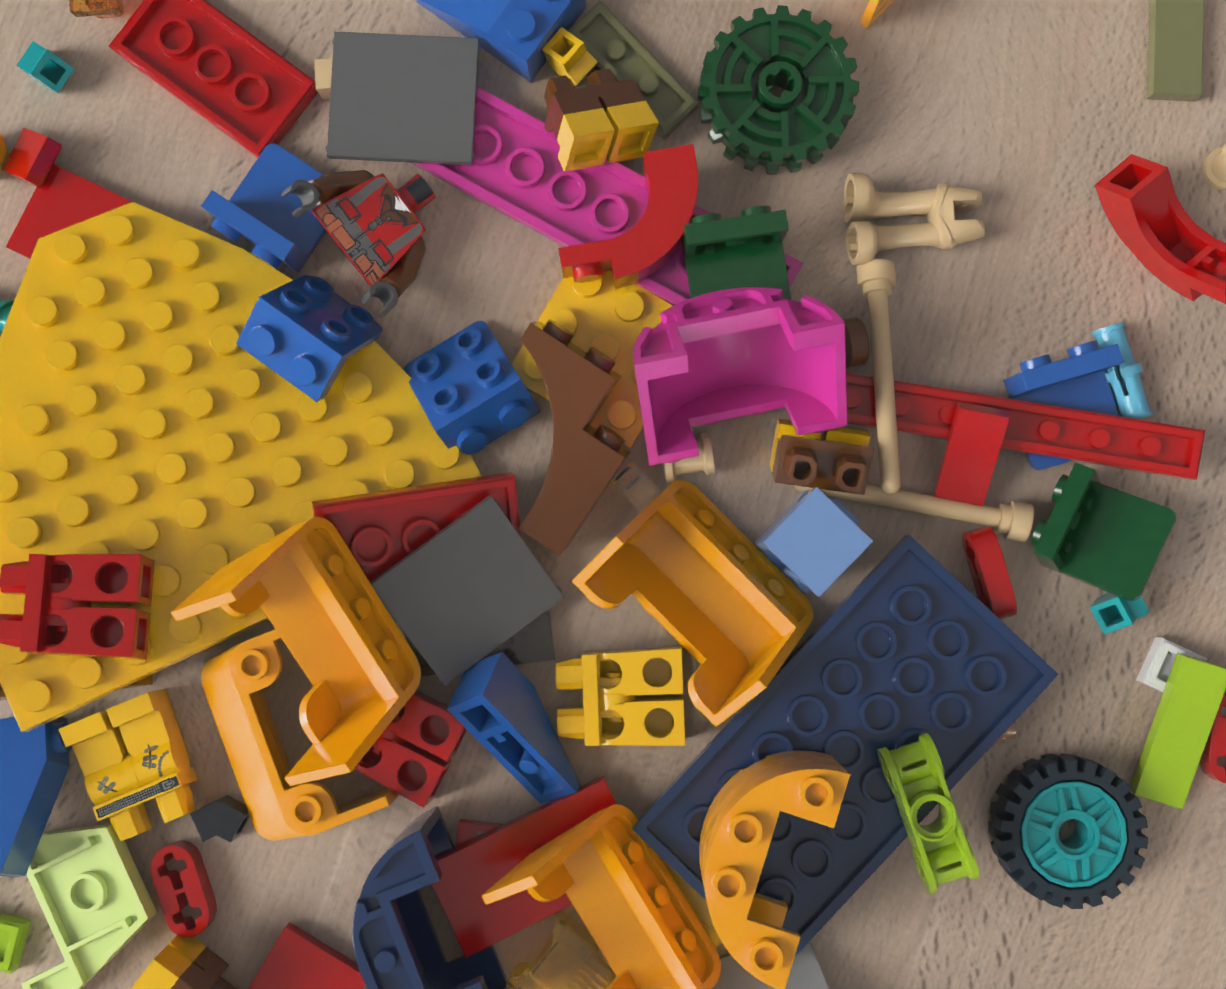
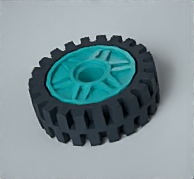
(1102, 842)

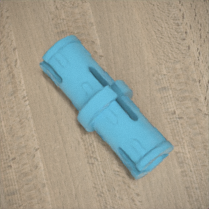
(1124, 377)

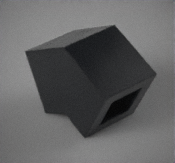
(221, 818)

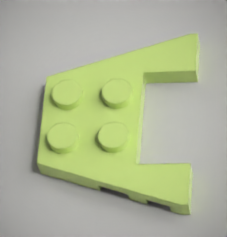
(89, 900)

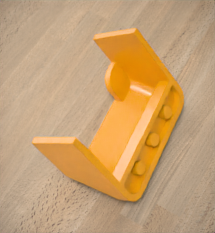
(334, 631)
(236, 698)
(623, 901)

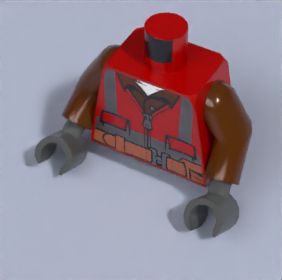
(371, 226)

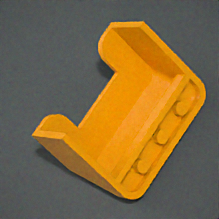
(707, 592)

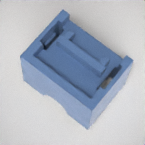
(813, 541)

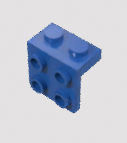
(265, 216)
(307, 333)
(1067, 383)
(470, 389)

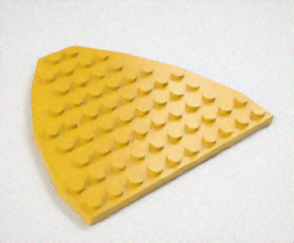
(166, 439)

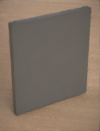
(403, 98)
(466, 590)

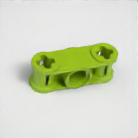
(940, 847)

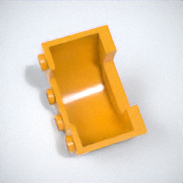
(736, 846)

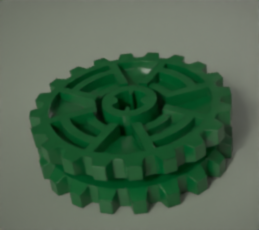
(786, 54)

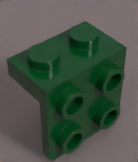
(736, 251)
(1102, 534)

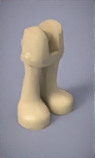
(864, 203)

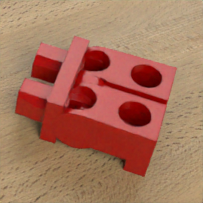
(60, 601)
(415, 749)

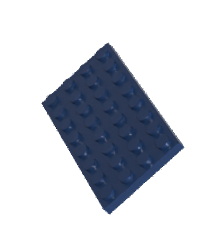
(885, 666)

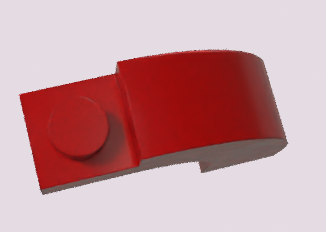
(1158, 230)
(652, 242)

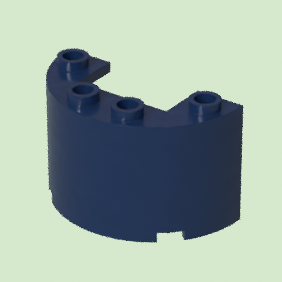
(393, 929)

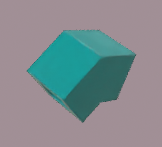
(45, 67)
(1116, 613)

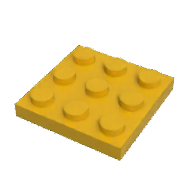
(610, 323)

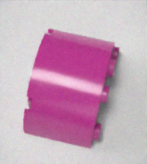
(738, 358)

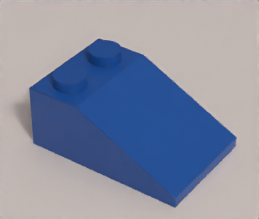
(510, 28)

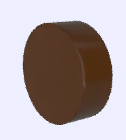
(856, 342)

